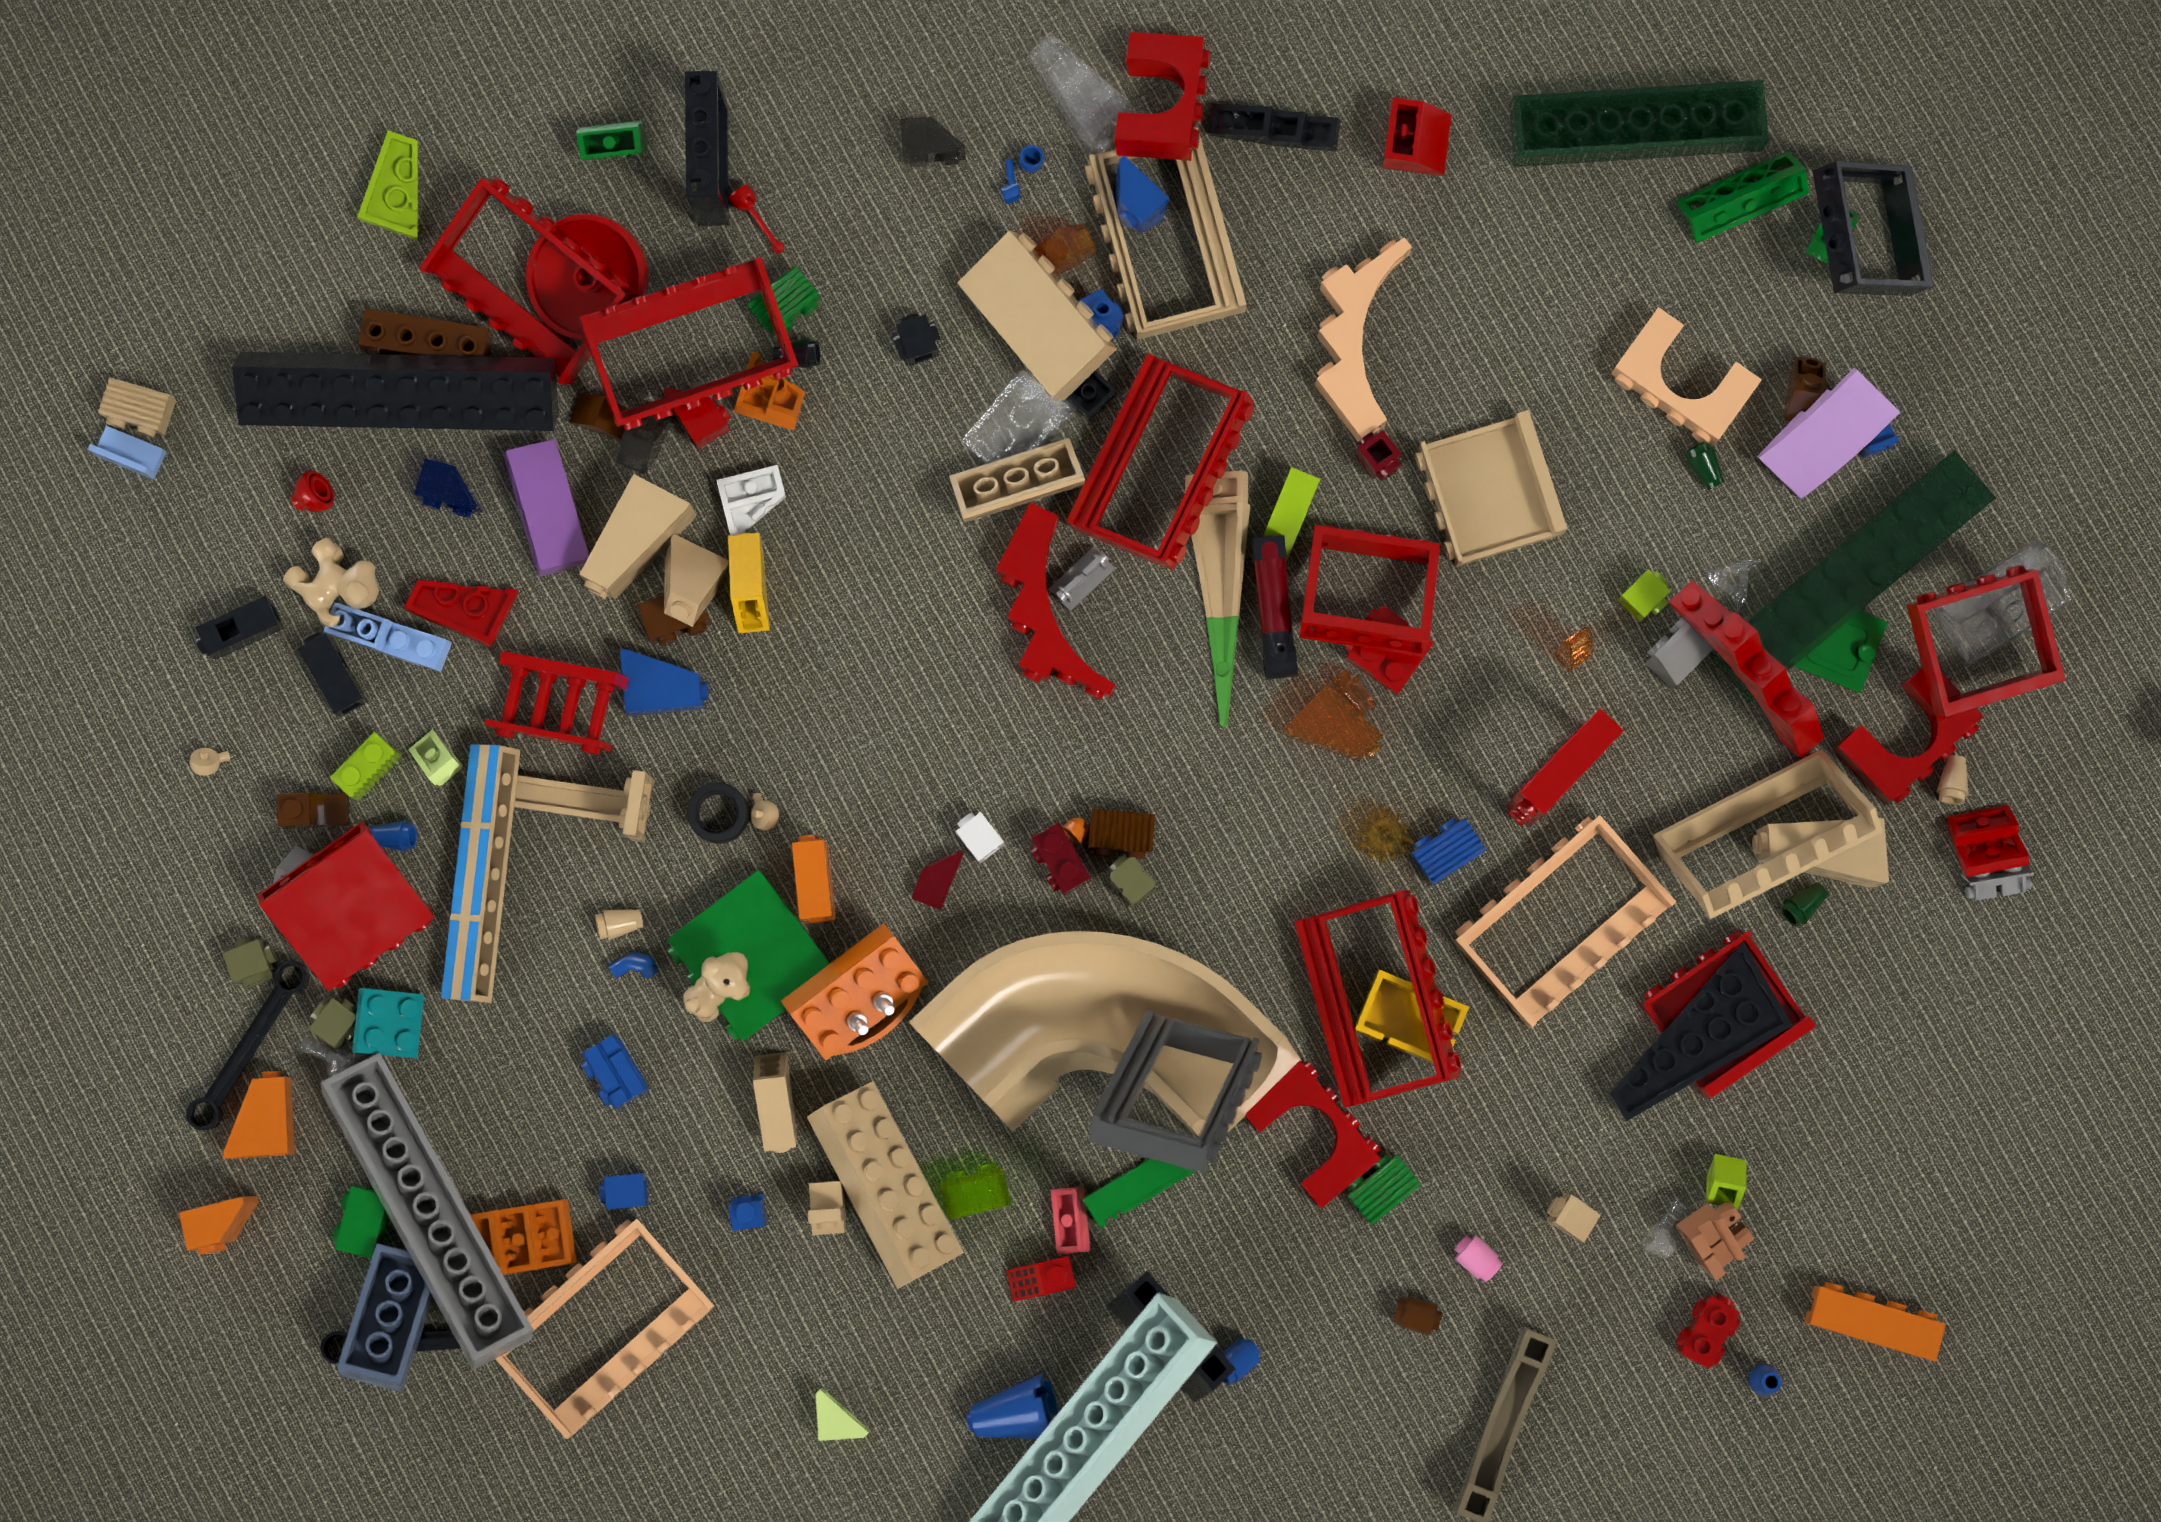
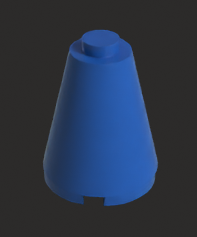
(1016, 1411)

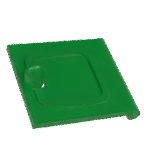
(1836, 656)

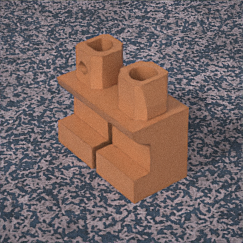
(1712, 1240)

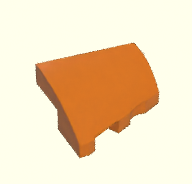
(773, 402)

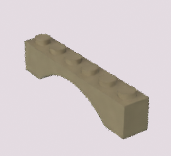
(1503, 1425)

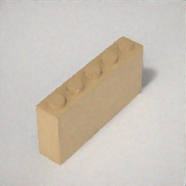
(1037, 314)

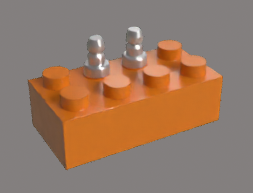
(856, 994)

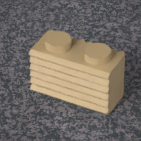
(137, 407)

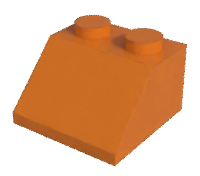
(216, 1224)

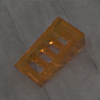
(1576, 649)

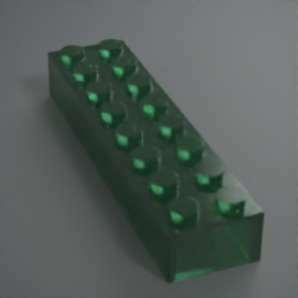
(1638, 123)

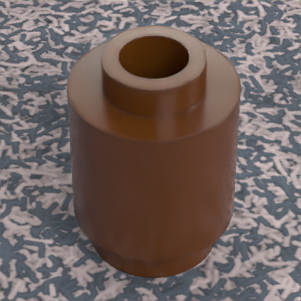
(1417, 1315)

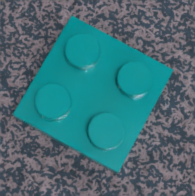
(388, 1023)

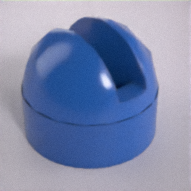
(1033, 155)

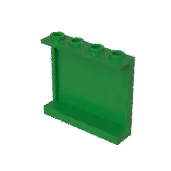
(765, 930)

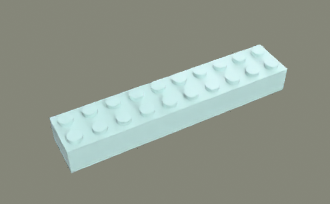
(1102, 1417)

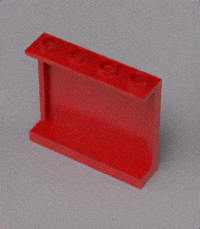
(345, 907)
(1666, 1002)

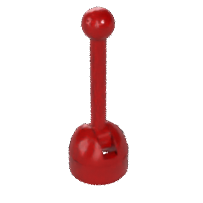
(744, 200)

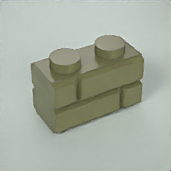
(1131, 881)

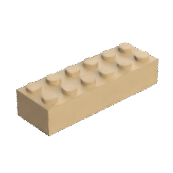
(885, 1184)

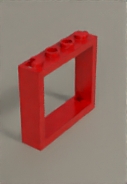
(2041, 627)
(1364, 632)
(1563, 769)

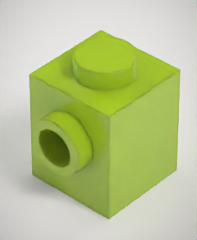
(1646, 595)
(1726, 1181)

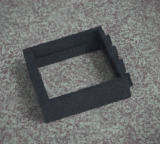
(707, 147)
(1903, 221)

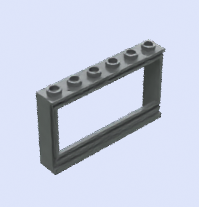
(1109, 1119)

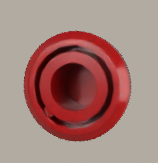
(312, 492)

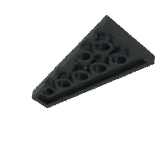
(1715, 1027)

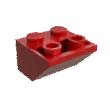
(1416, 137)

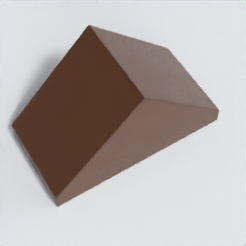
(595, 415)

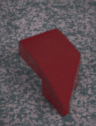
(937, 879)

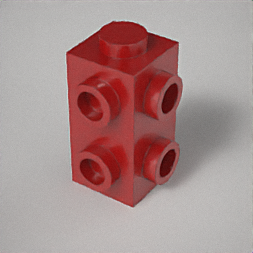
(1711, 1325)

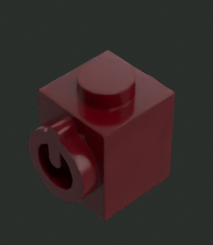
(1378, 455)

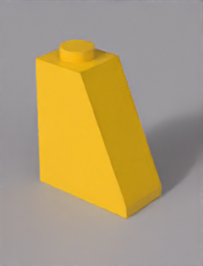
(748, 582)

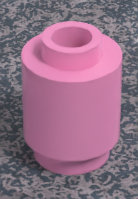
(1477, 1258)

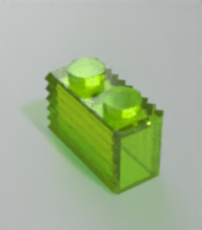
(975, 1192)

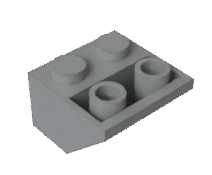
(1678, 655)

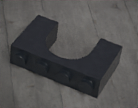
(1129, 1305)

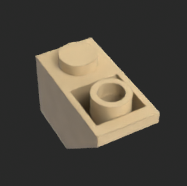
(1572, 1216)

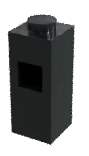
(238, 628)
(332, 674)

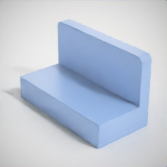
(129, 452)

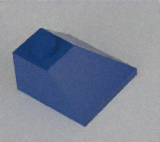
(1138, 198)

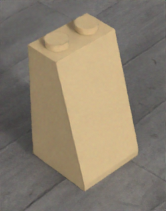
(634, 536)
(1860, 865)

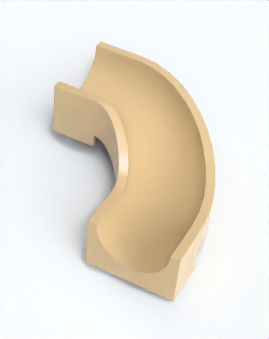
(1074, 1006)

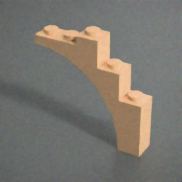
(1342, 336)

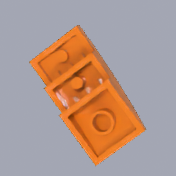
(528, 1236)

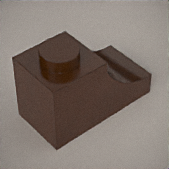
(312, 810)

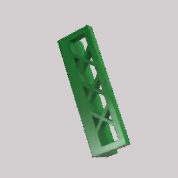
(1747, 199)

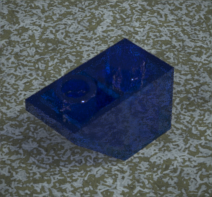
(445, 486)

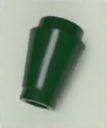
(1705, 464)
(1803, 904)

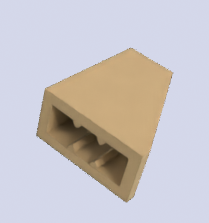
(691, 579)
(775, 1102)

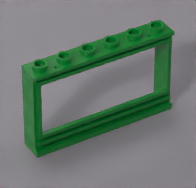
(1133, 1189)

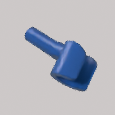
(1011, 191)

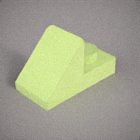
(435, 758)

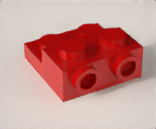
(1385, 667)

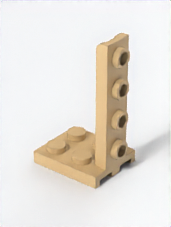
(625, 807)

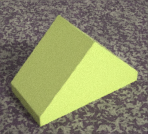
(835, 1420)

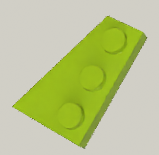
(393, 188)

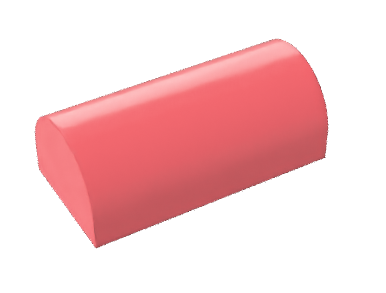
(1070, 1220)

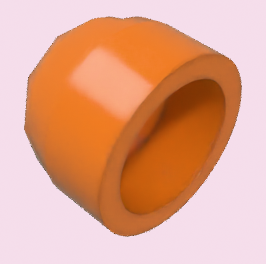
(1077, 830)

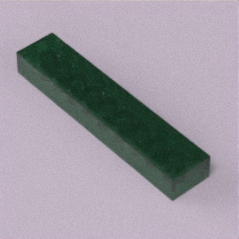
(1866, 563)

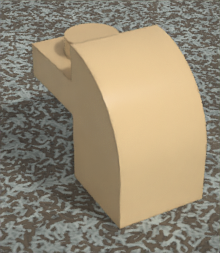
(827, 1207)

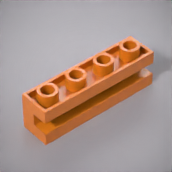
(1875, 1323)

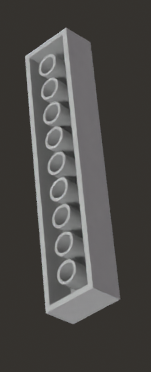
(427, 1211)

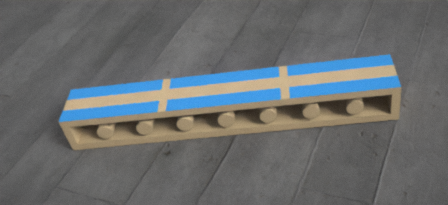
(480, 873)

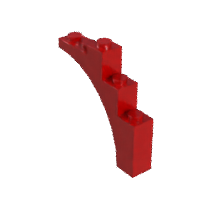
(1048, 650)
(1764, 676)

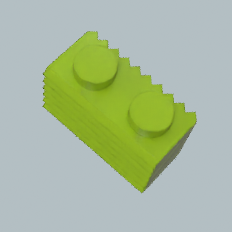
(366, 766)

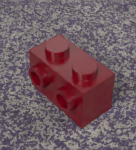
(1061, 860)

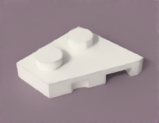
(750, 497)

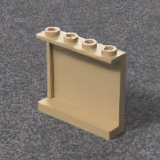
(1491, 490)

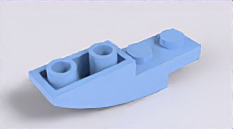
(389, 637)

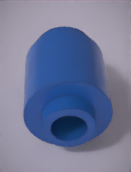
(1243, 1356)

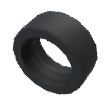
(716, 789)

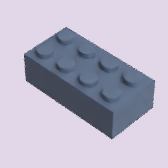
(386, 1321)

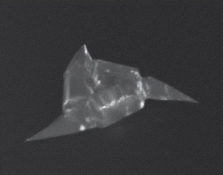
(1737, 591)

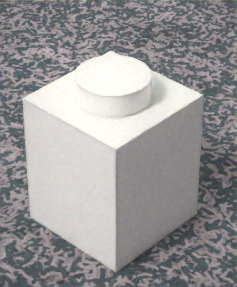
(979, 836)

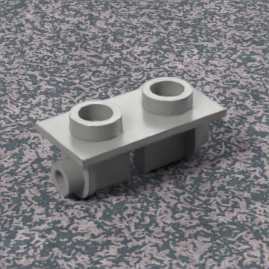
(1082, 578)
(2011, 881)

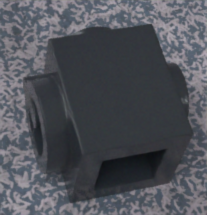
(916, 339)

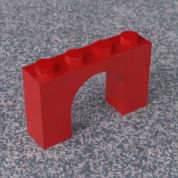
(1174, 131)
(1891, 775)
(1351, 1152)

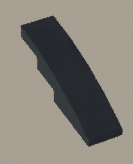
(1274, 127)

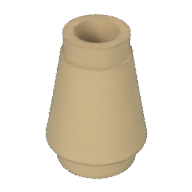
(1953, 781)
(618, 922)

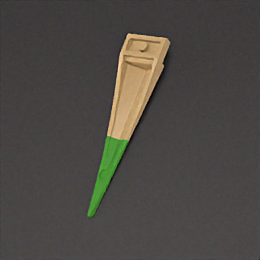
(1220, 562)

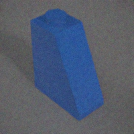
(660, 686)

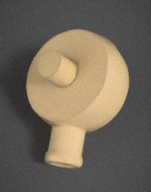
(207, 761)
(764, 813)

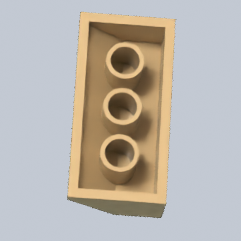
(1017, 480)

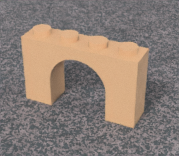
(1705, 416)

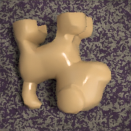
(354, 585)
(720, 979)

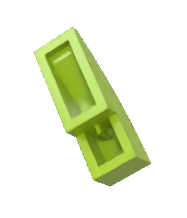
(1292, 507)

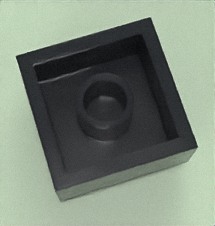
(1091, 395)

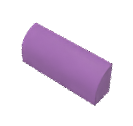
(546, 507)

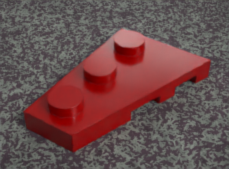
(463, 609)

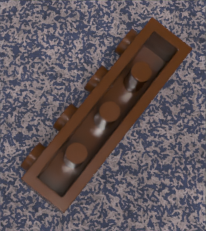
(412, 335)

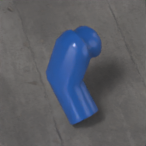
(634, 961)

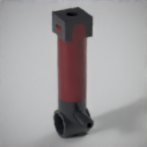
(1274, 607)

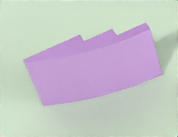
(1828, 434)

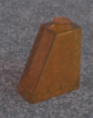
(1334, 727)

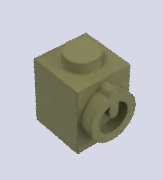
(250, 962)
(334, 1021)

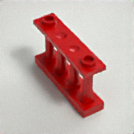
(548, 672)

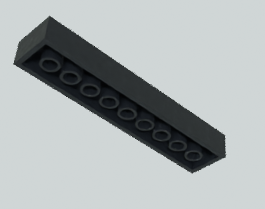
(396, 391)

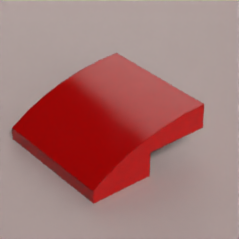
(1987, 840)

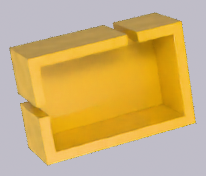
(1394, 1014)

